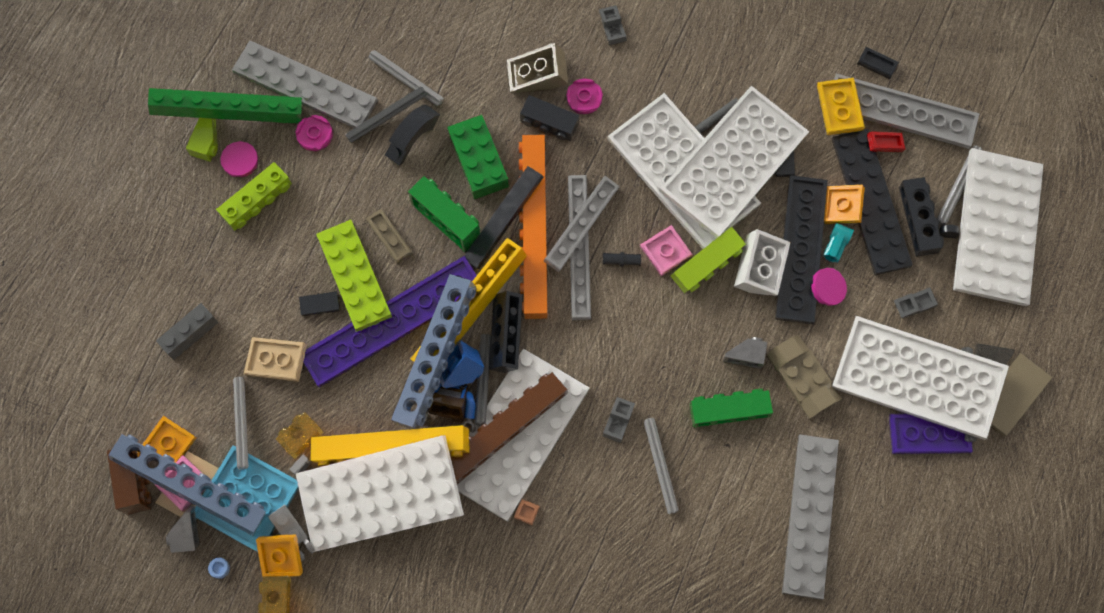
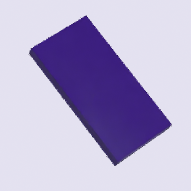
(921, 436)

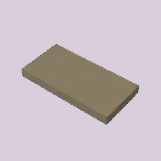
(1020, 389)

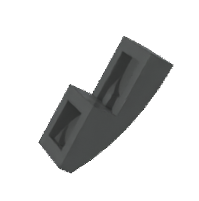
(612, 25)
(915, 303)
(618, 419)

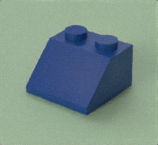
(462, 366)

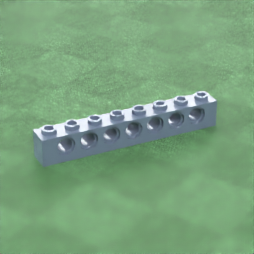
(454, 287)
(128, 444)

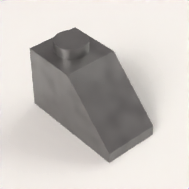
(748, 353)
(184, 533)

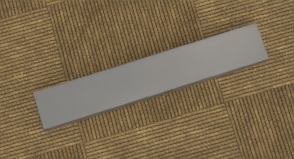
(581, 224)

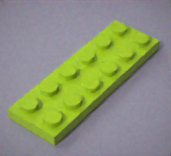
(354, 275)

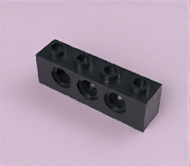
(922, 244)
(505, 332)

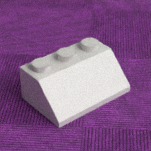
(762, 263)

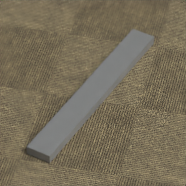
(580, 257)

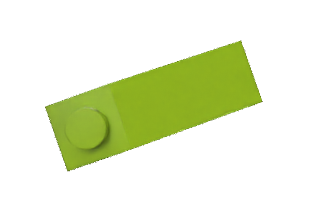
(203, 140)

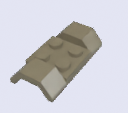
(803, 376)

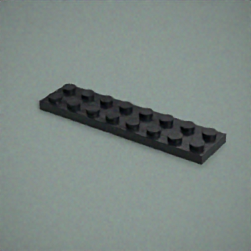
(879, 220)
(804, 231)

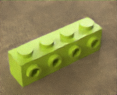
(254, 196)
(707, 260)

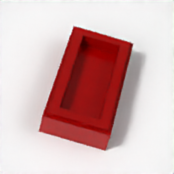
(886, 142)

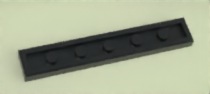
(503, 217)

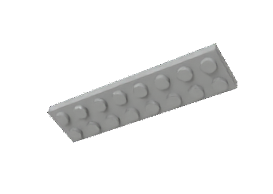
(297, 80)
(915, 114)
(810, 517)

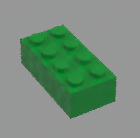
(478, 157)
(444, 213)

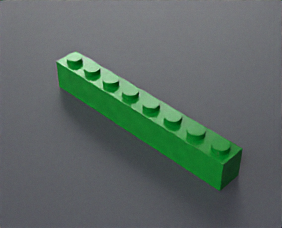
(224, 106)

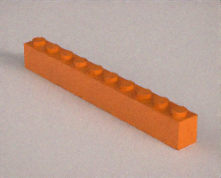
(534, 232)

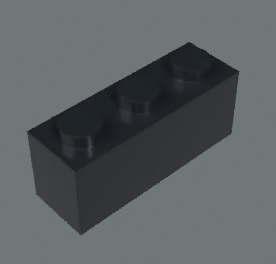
(549, 118)

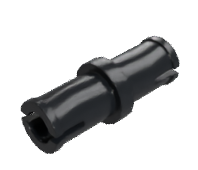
(621, 259)

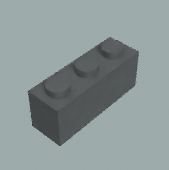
(187, 331)

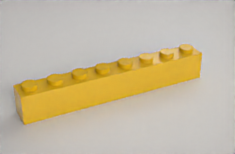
(488, 284)
(350, 446)

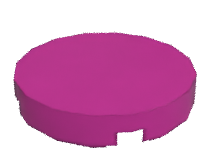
(584, 96)
(314, 133)
(239, 159)
(829, 286)

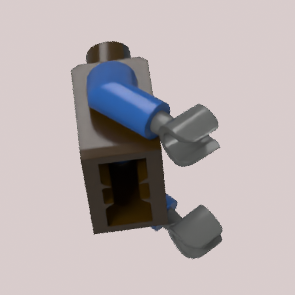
(453, 403)

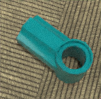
(838, 240)

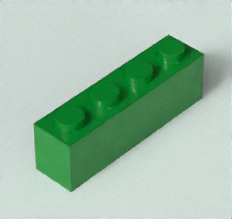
(731, 408)

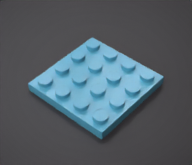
(258, 484)

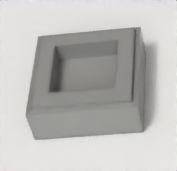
(300, 465)

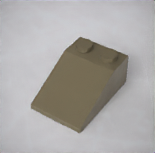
(538, 70)

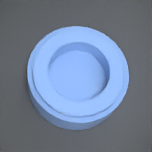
(219, 568)

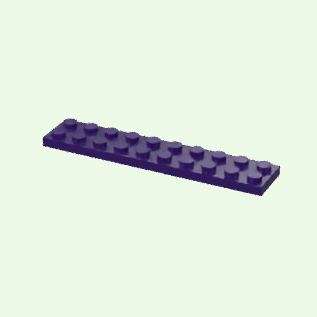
(408, 311)

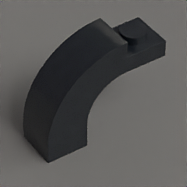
(409, 130)

